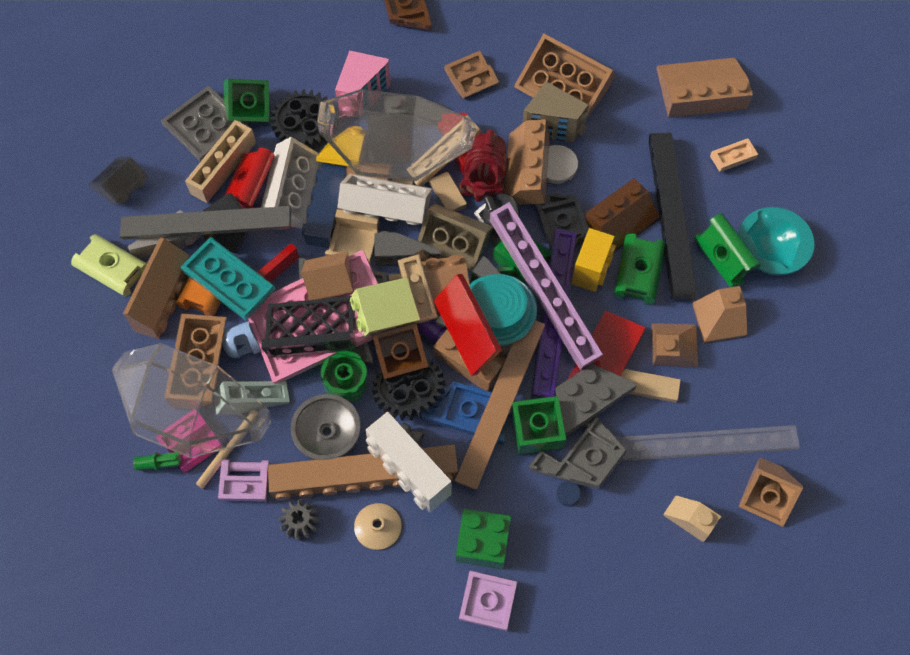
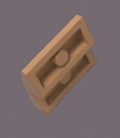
(471, 74)

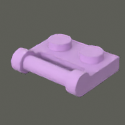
(243, 487)

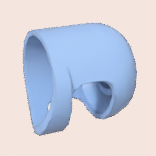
(240, 335)

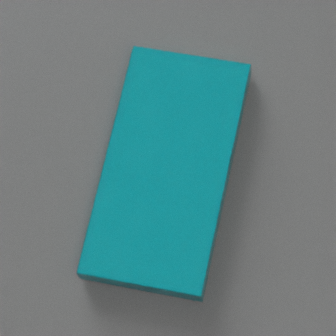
(228, 278)

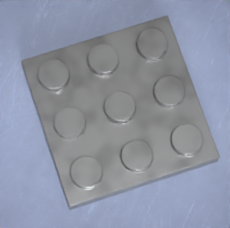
(199, 122)

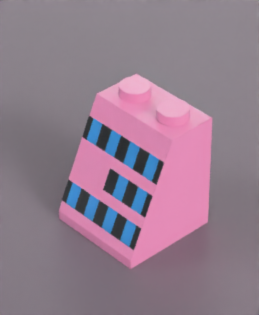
(363, 72)

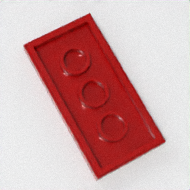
(467, 325)
(617, 342)

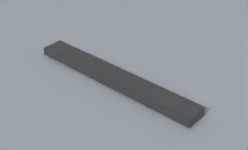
(206, 222)

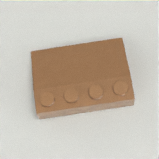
(566, 70)
(704, 87)

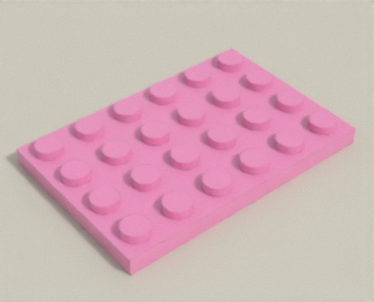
(287, 367)

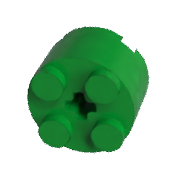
(341, 365)

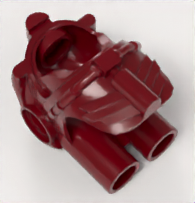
(485, 167)

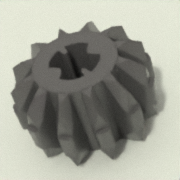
(291, 514)

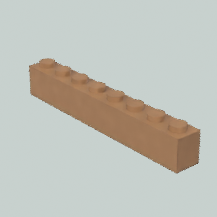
(345, 474)

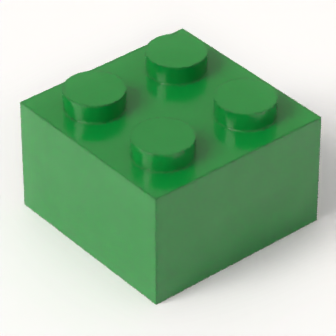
(538, 425)
(483, 539)

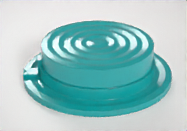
(778, 240)
(506, 306)

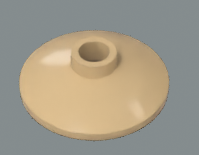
(380, 537)

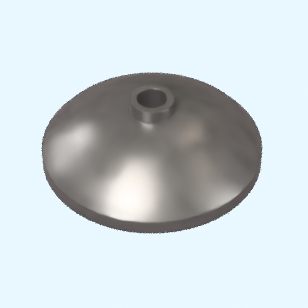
(323, 414)

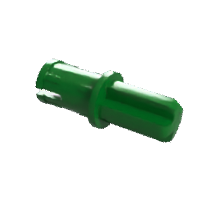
(156, 461)

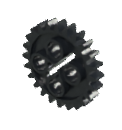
(300, 119)
(409, 387)

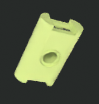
(96, 261)

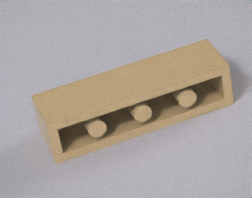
(220, 161)

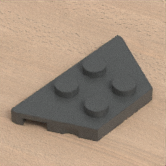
(589, 395)

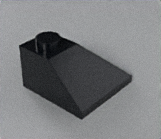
(230, 241)

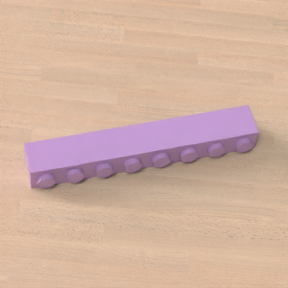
(545, 286)

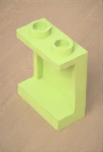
(384, 306)

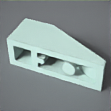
(267, 392)

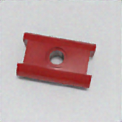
(250, 176)

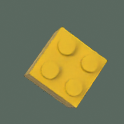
(593, 260)

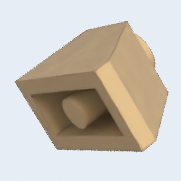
(692, 517)

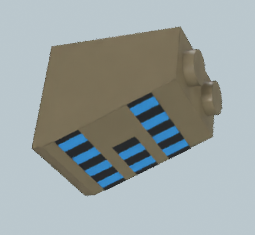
(562, 112)

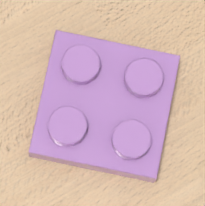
(487, 601)

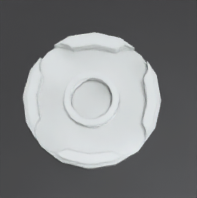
(561, 164)

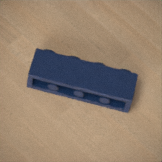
(322, 211)

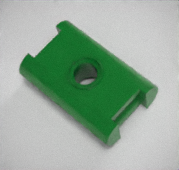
(727, 251)
(639, 283)

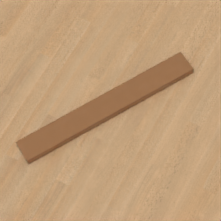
(498, 408)

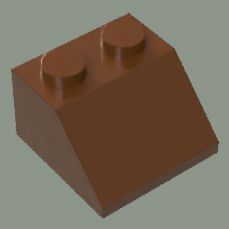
(400, 351)

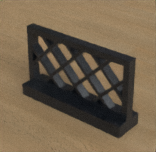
(308, 343)

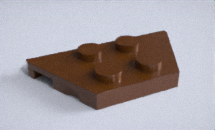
(408, 13)

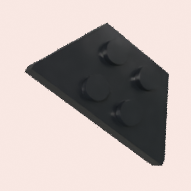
(562, 214)

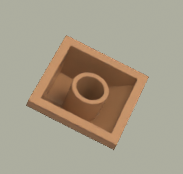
(721, 315)
(674, 345)
(770, 492)

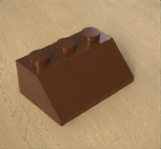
(623, 213)

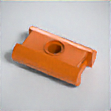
(199, 298)

